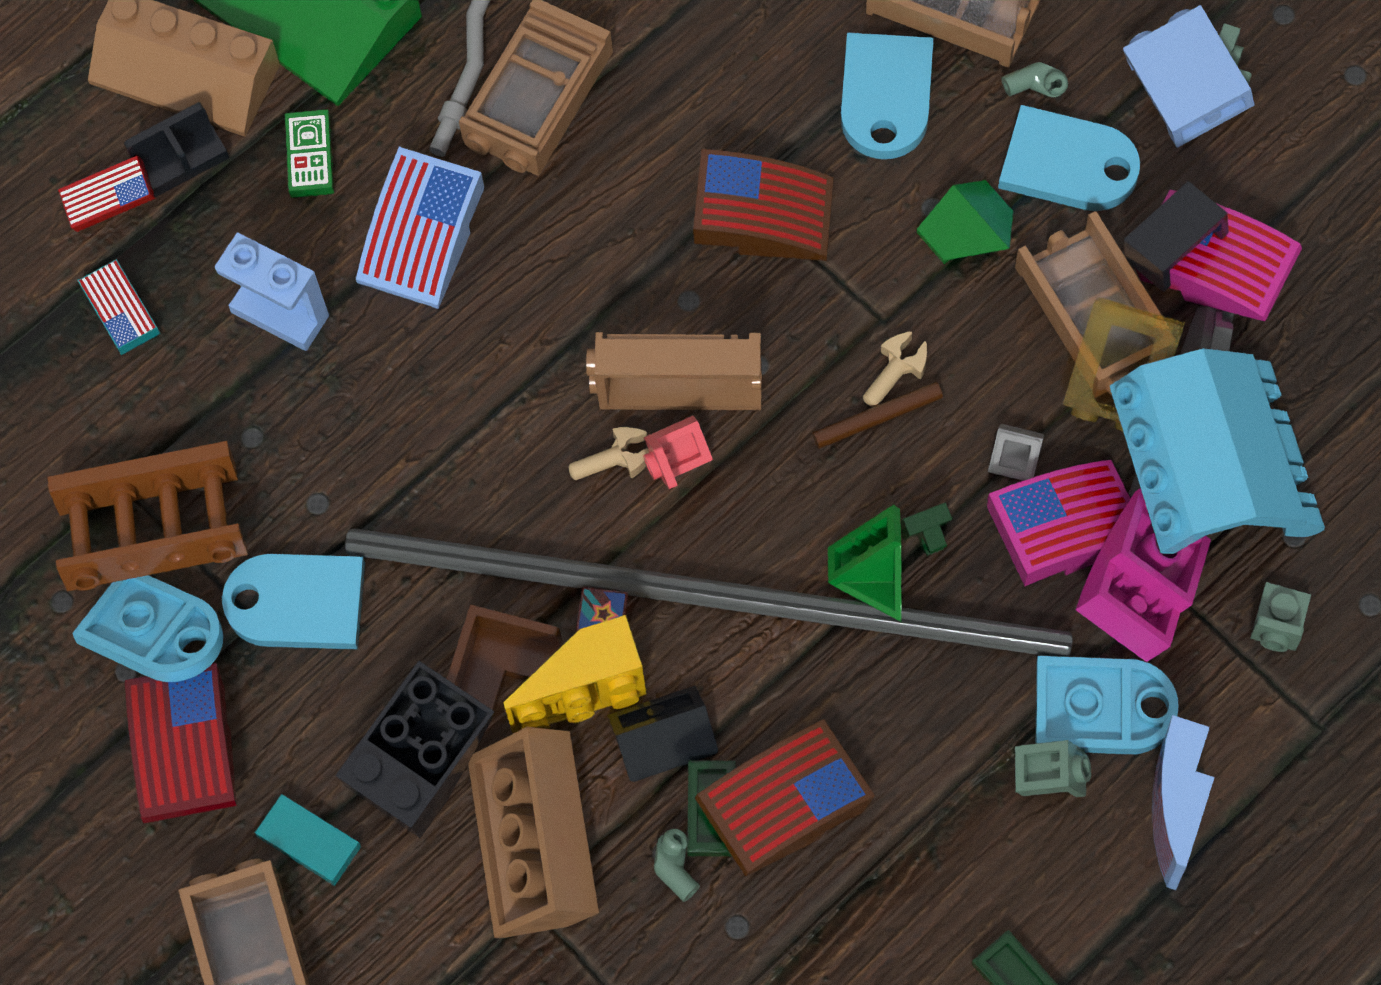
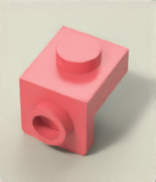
(676, 451)

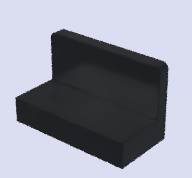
(663, 733)

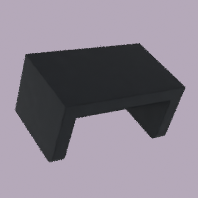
(1173, 233)

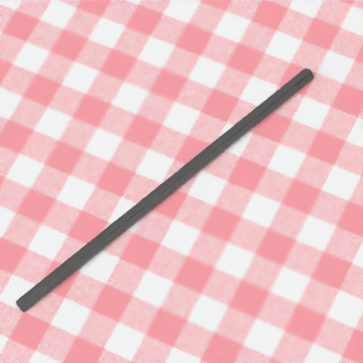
(707, 593)

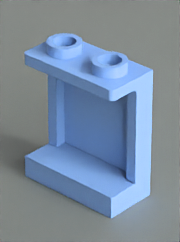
(1189, 75)
(273, 291)

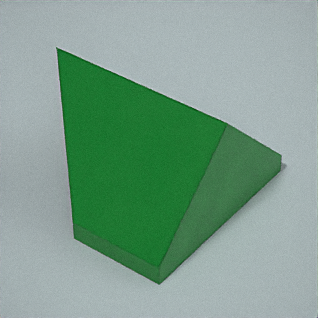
(968, 222)
(869, 563)

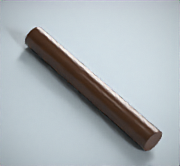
(877, 415)

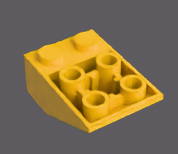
(586, 674)

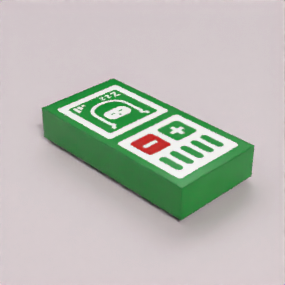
(309, 153)

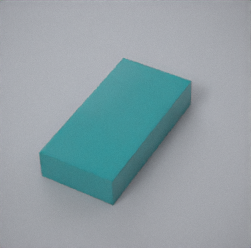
(308, 839)

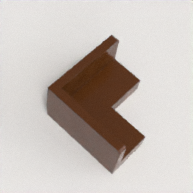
(498, 647)

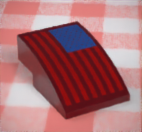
(180, 745)

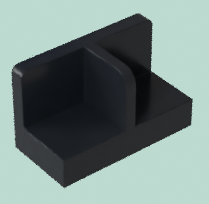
(178, 148)

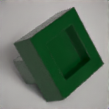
(927, 528)

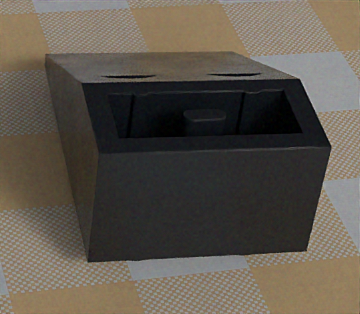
(417, 749)

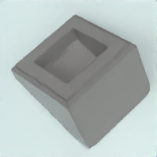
(1015, 452)

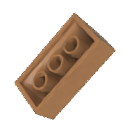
(182, 60)
(532, 833)

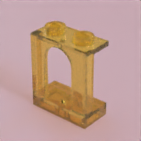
(1103, 315)

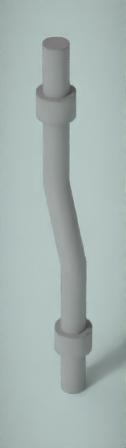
(456, 107)

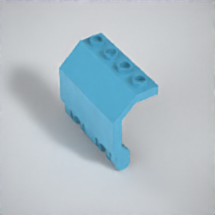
(1213, 447)

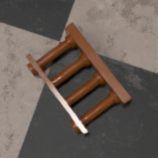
(142, 479)

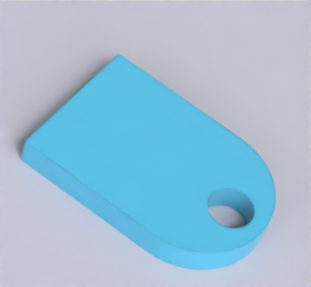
(886, 88)
(1066, 161)
(300, 600)
(148, 626)
(1100, 703)

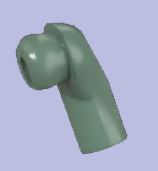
(1038, 78)
(670, 861)

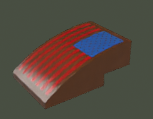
(762, 206)
(785, 797)

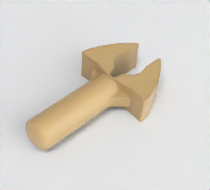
(896, 367)
(614, 456)

